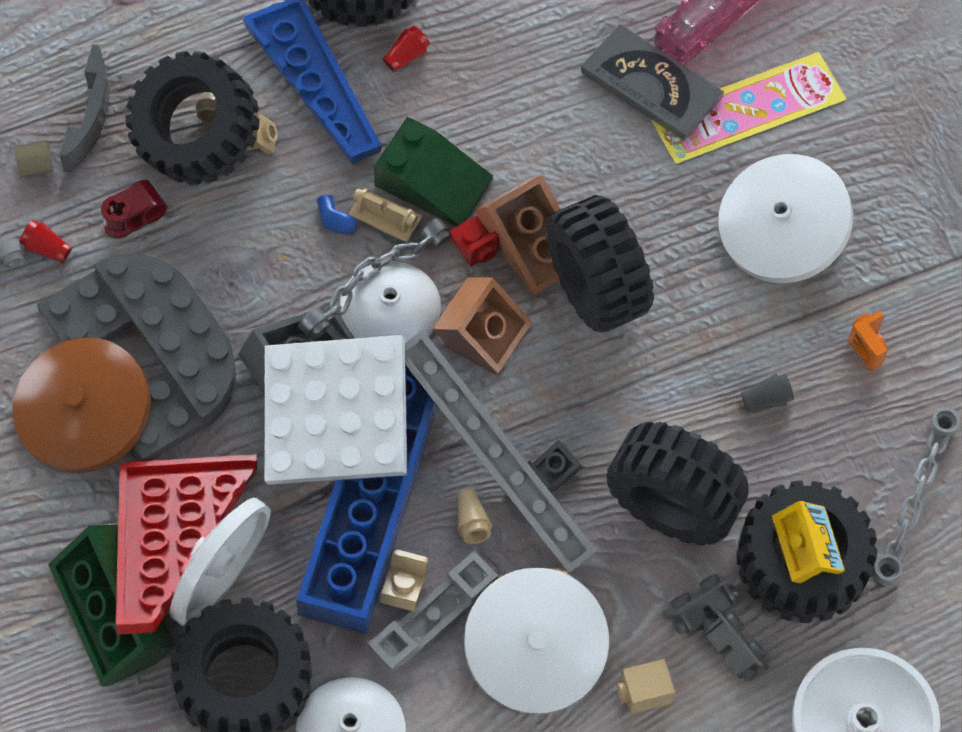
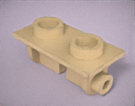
(384, 214)

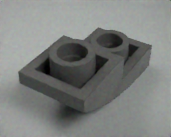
(555, 466)

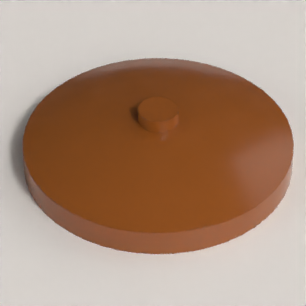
(81, 405)

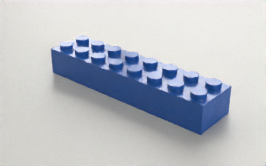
(362, 530)

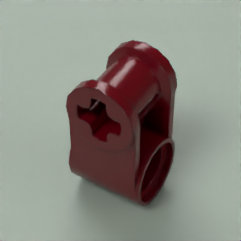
(133, 206)

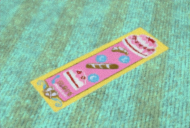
(758, 106)

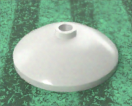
(412, 310)
(354, 698)

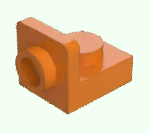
(867, 343)

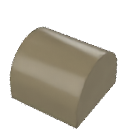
(33, 159)

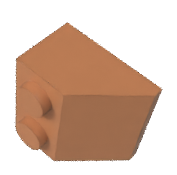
(482, 323)

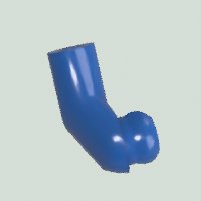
(333, 219)

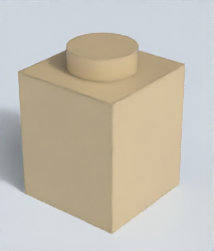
(646, 686)

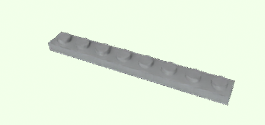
(497, 452)

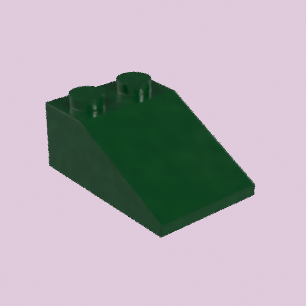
(431, 173)

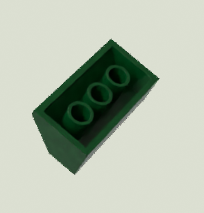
(89, 588)

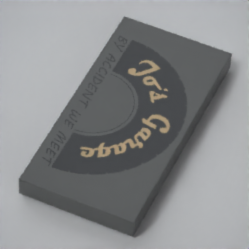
(652, 82)

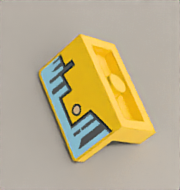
(807, 541)

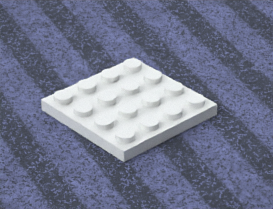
(335, 410)

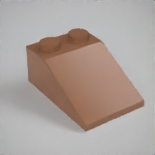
(520, 222)

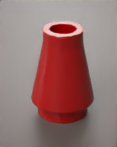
(408, 47)
(43, 241)

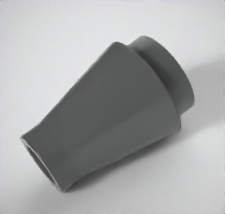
(769, 393)

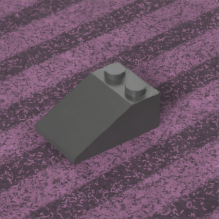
(285, 333)

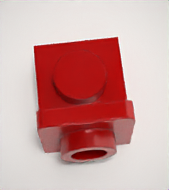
(474, 241)

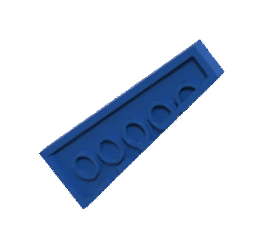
(305, 60)

